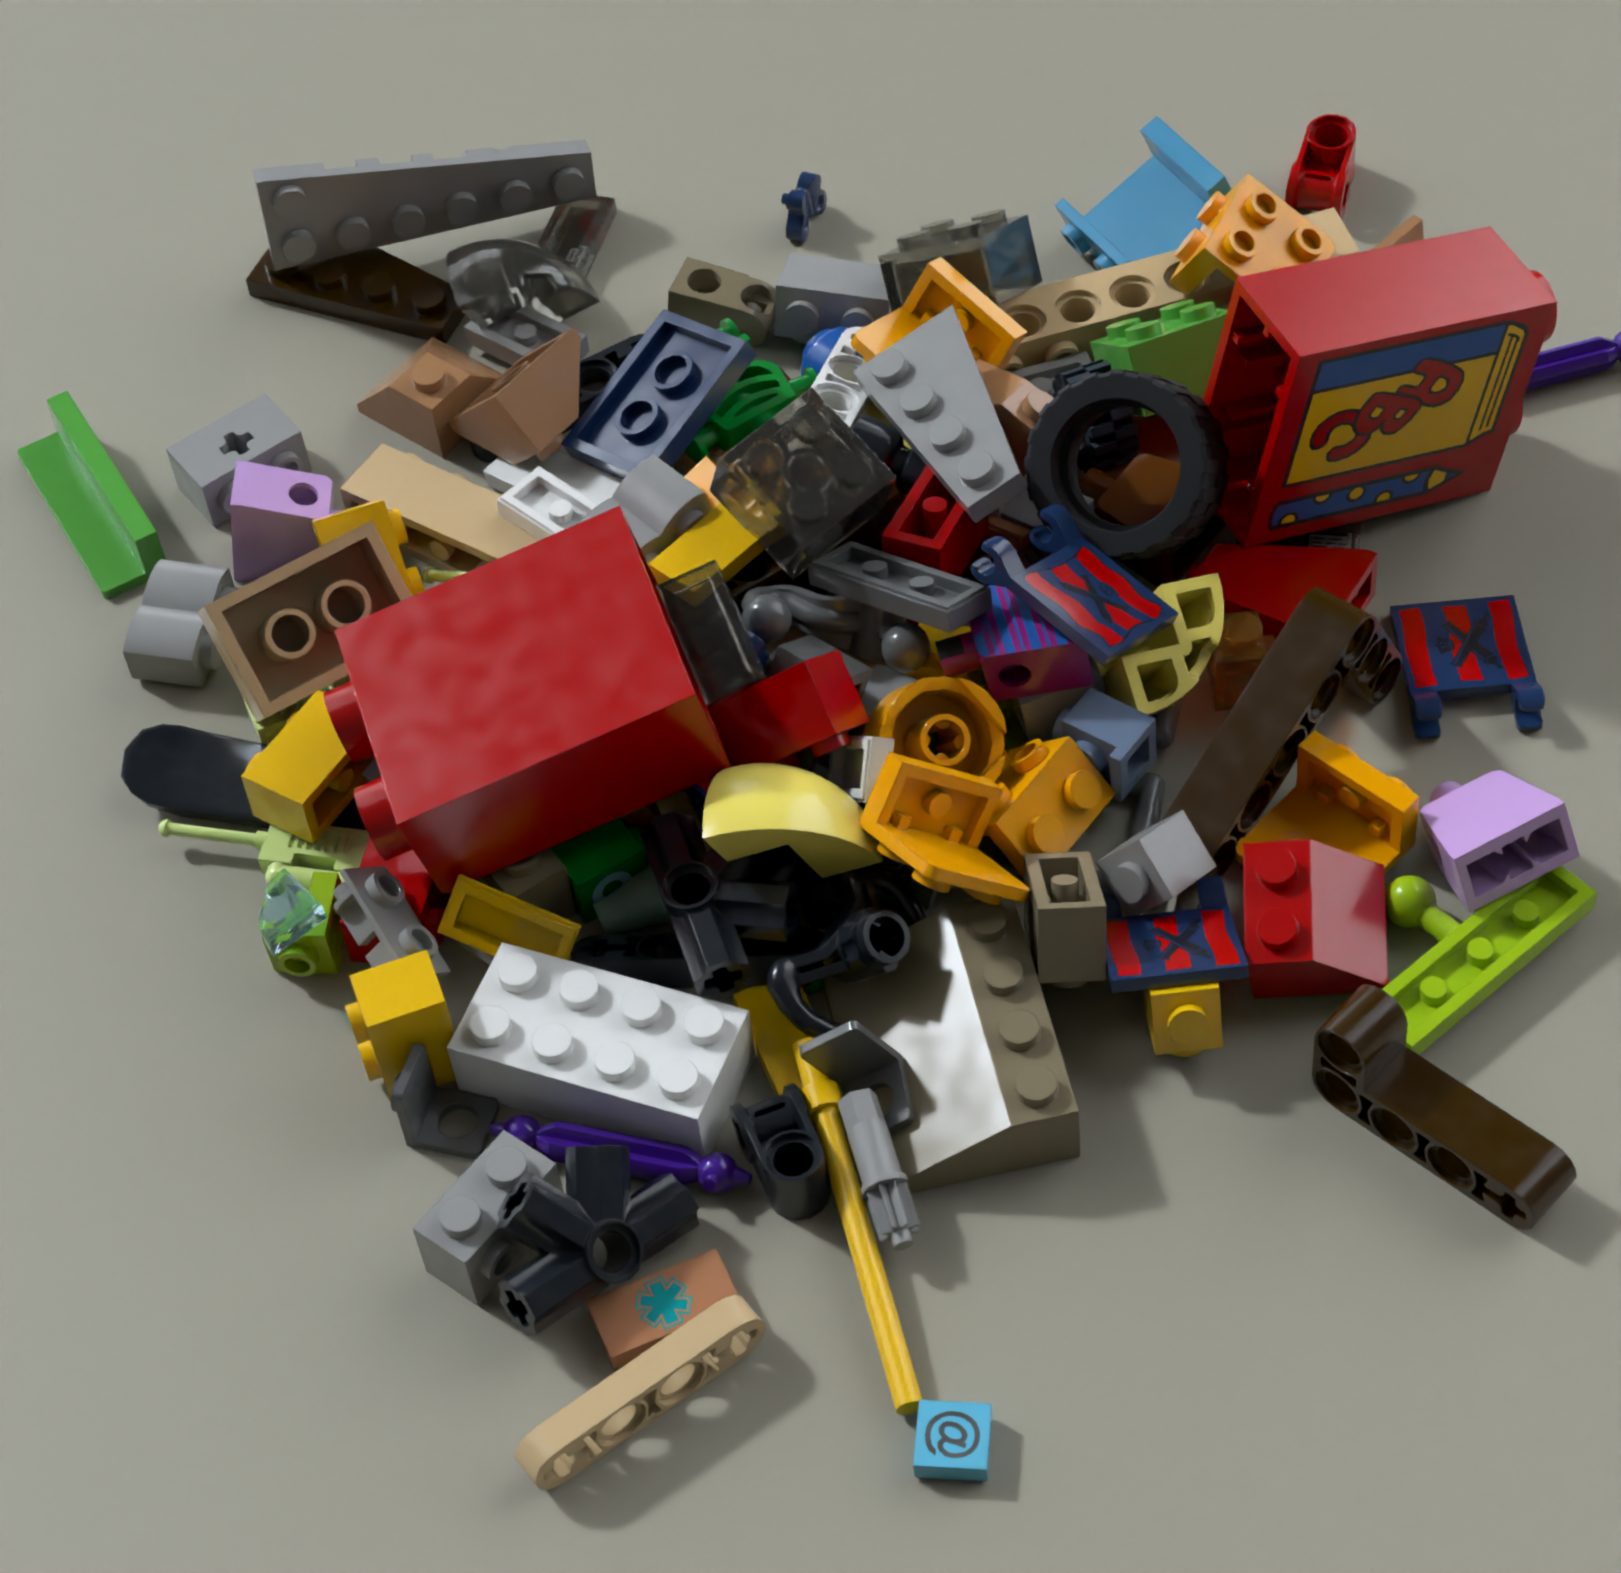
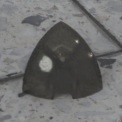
(508, 274)

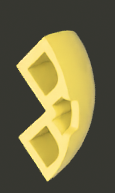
(1174, 658)
(781, 805)

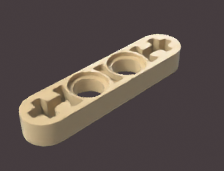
(639, 1392)

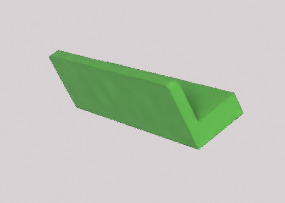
(92, 502)

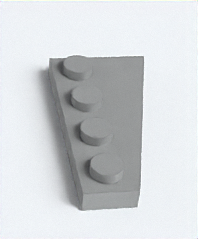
(945, 413)

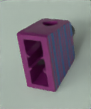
(1016, 651)

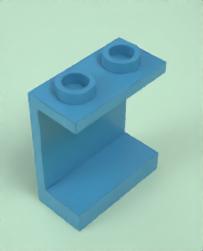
(1150, 208)

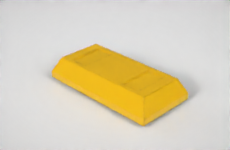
(488, 917)

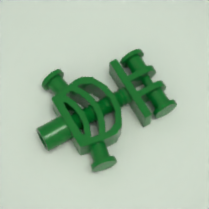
(749, 404)

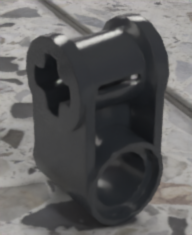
(781, 1143)

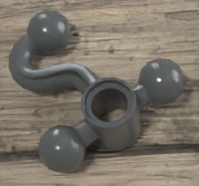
(838, 622)

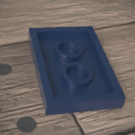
(659, 395)

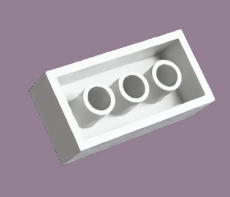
(602, 1049)

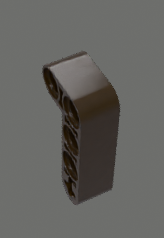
(1431, 1116)

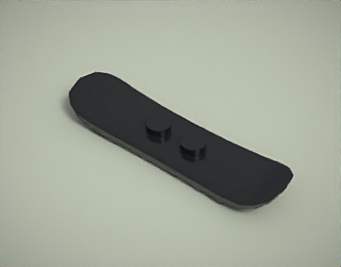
(199, 775)

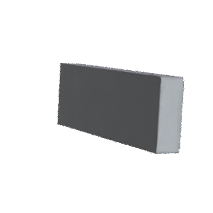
(900, 586)

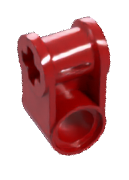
(1324, 166)

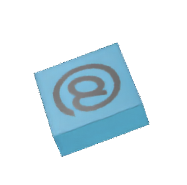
(953, 1440)

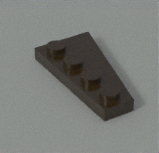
(364, 289)

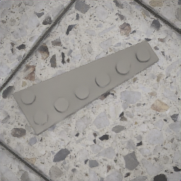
(347, 210)

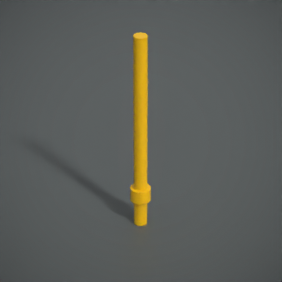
(821, 1102)

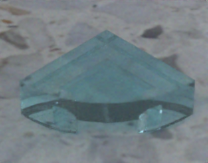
(287, 912)

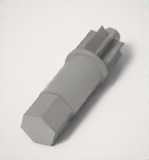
(879, 1169)

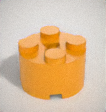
(954, 708)

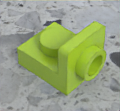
(322, 946)

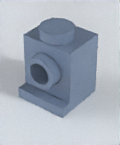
(1112, 737)

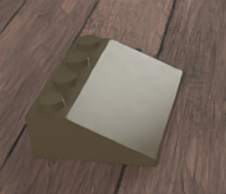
(972, 1046)

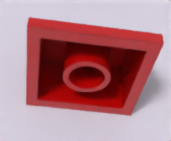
(1312, 919)

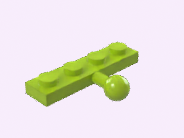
(1481, 951)

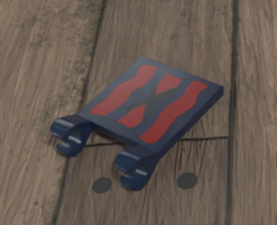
(1077, 588)

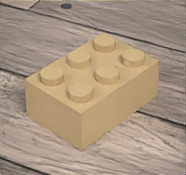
(282, 625)

